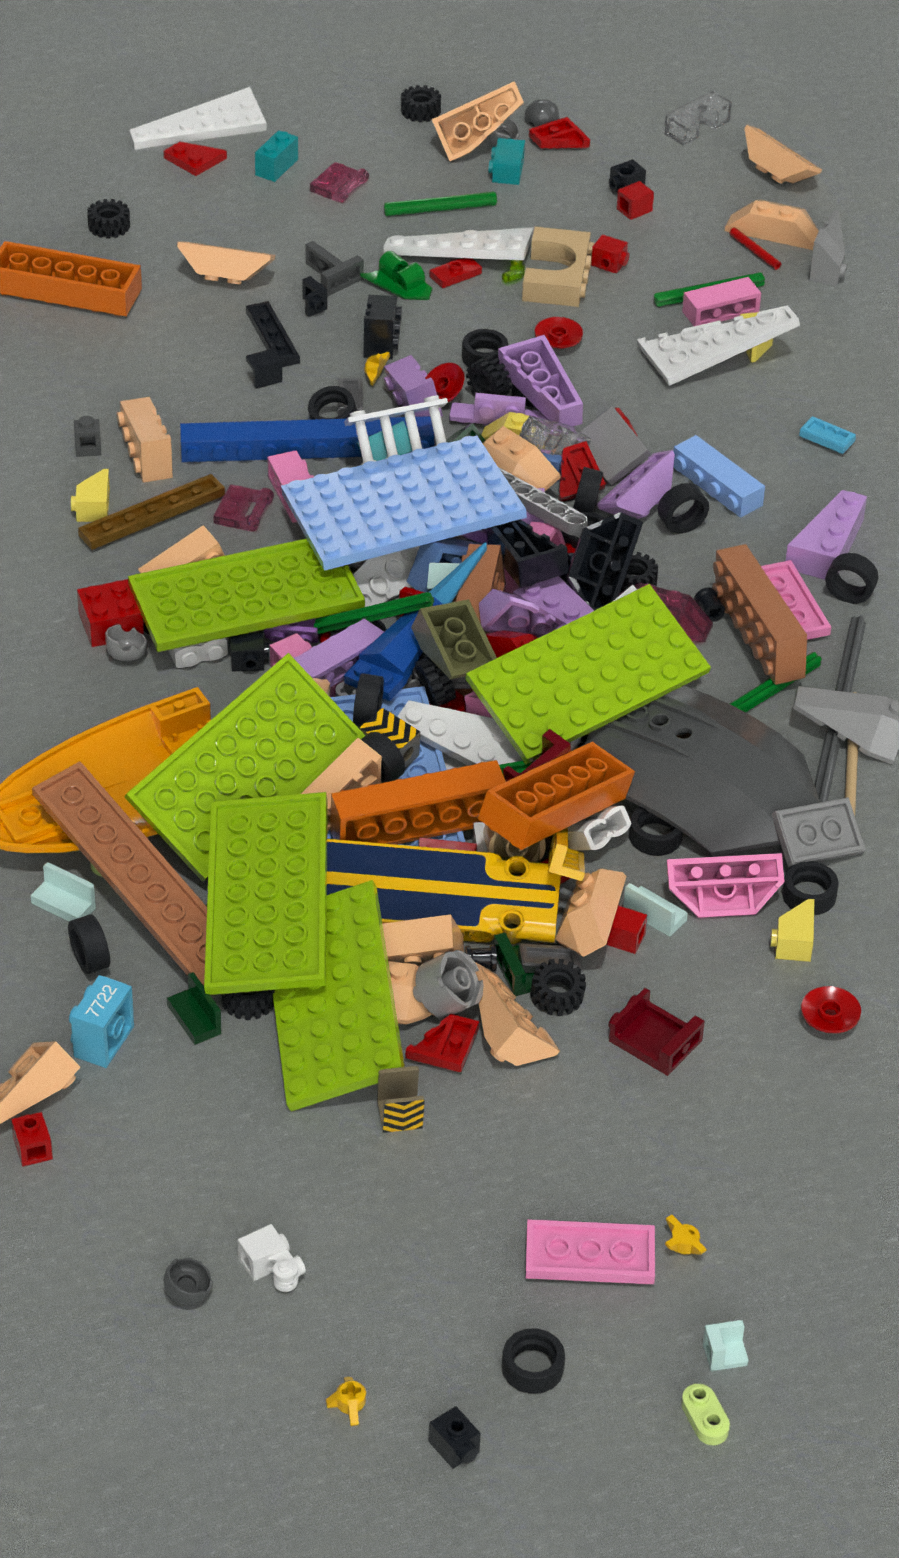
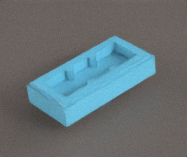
(827, 435)

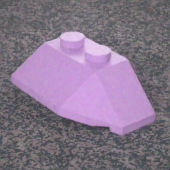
(642, 487)

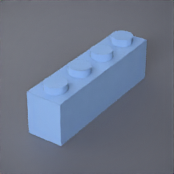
(718, 476)

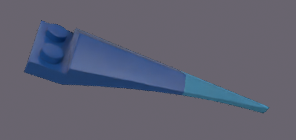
(397, 648)

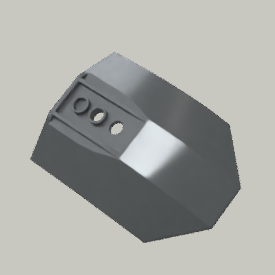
(719, 779)

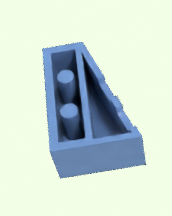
(441, 551)

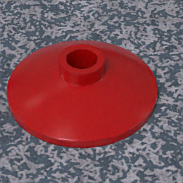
(560, 331)
(447, 380)
(831, 1009)

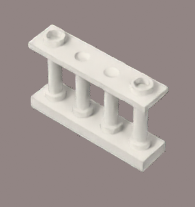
(360, 417)

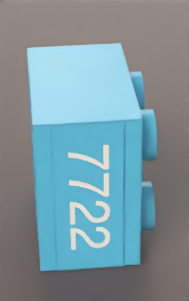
(102, 1021)

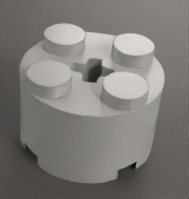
(448, 984)

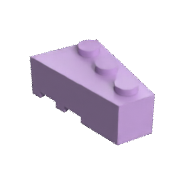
(409, 383)

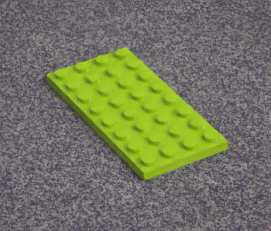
(241, 594)
(588, 672)
(257, 747)
(267, 894)
(348, 1030)

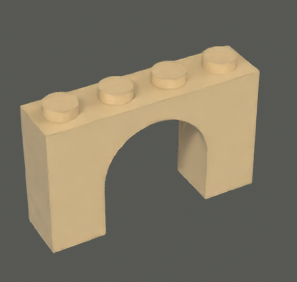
(564, 285)

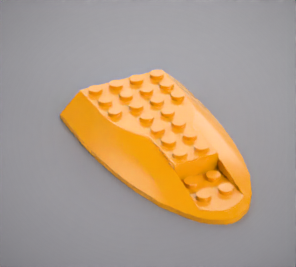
(117, 756)

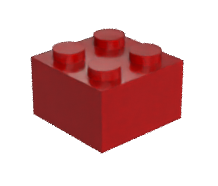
(107, 606)

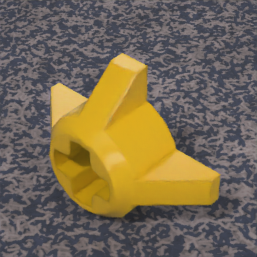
(375, 365)
(684, 1238)
(349, 1399)

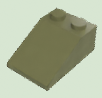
(453, 638)

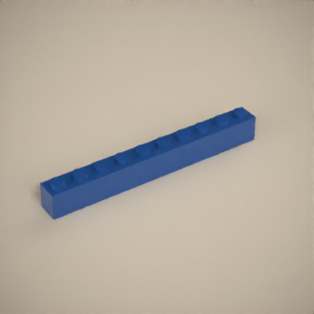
(267, 438)

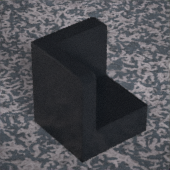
(265, 367)

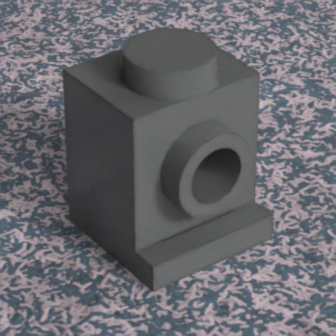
(87, 431)

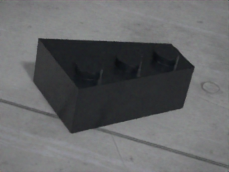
(381, 325)
(528, 555)

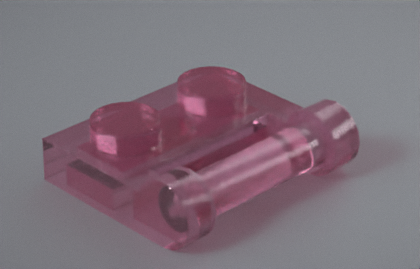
(332, 182)
(236, 503)

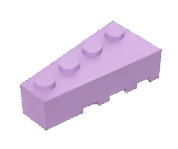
(542, 379)
(827, 535)
(556, 599)

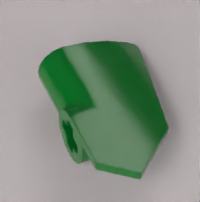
(400, 278)

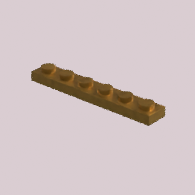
(151, 511)

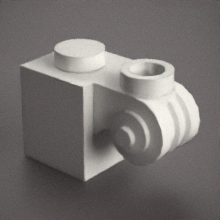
(268, 1253)

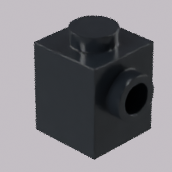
(248, 652)
(454, 1437)

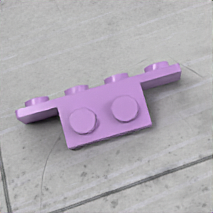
(490, 408)

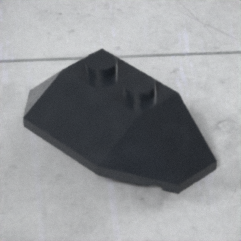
(603, 559)

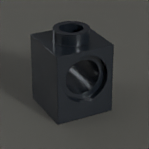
(626, 174)

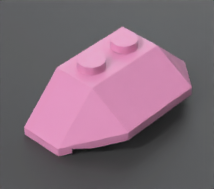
(725, 883)

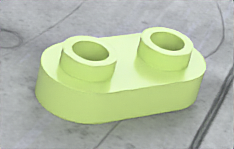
(703, 1411)

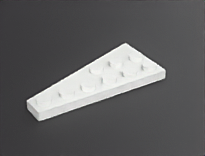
(217, 118)
(489, 244)
(712, 343)
(386, 575)
(462, 734)

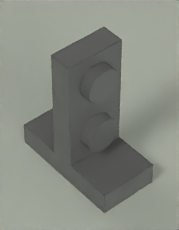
(334, 273)

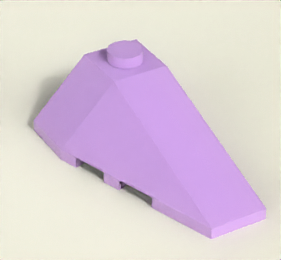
(512, 613)

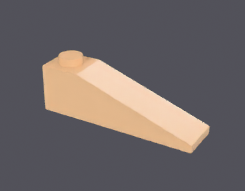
(473, 122)
(509, 1025)
(35, 1076)

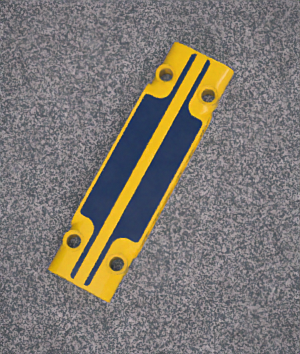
(462, 883)

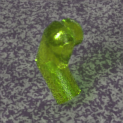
(516, 271)

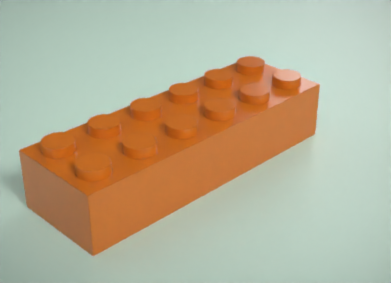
(68, 278)
(556, 795)
(414, 805)

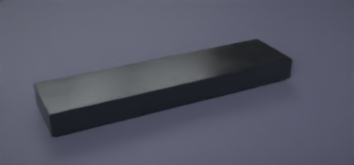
(272, 332)

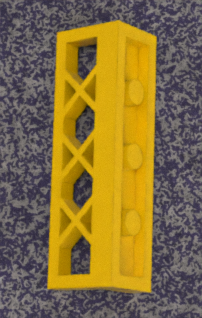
(565, 860)

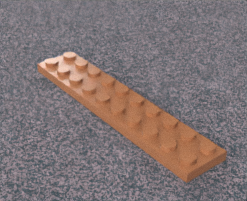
(128, 864)

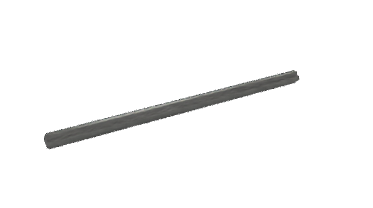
(844, 683)

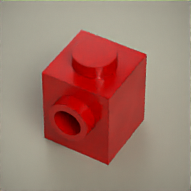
(635, 200)
(610, 254)
(627, 930)
(32, 1139)

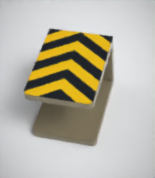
(398, 731)
(398, 1099)

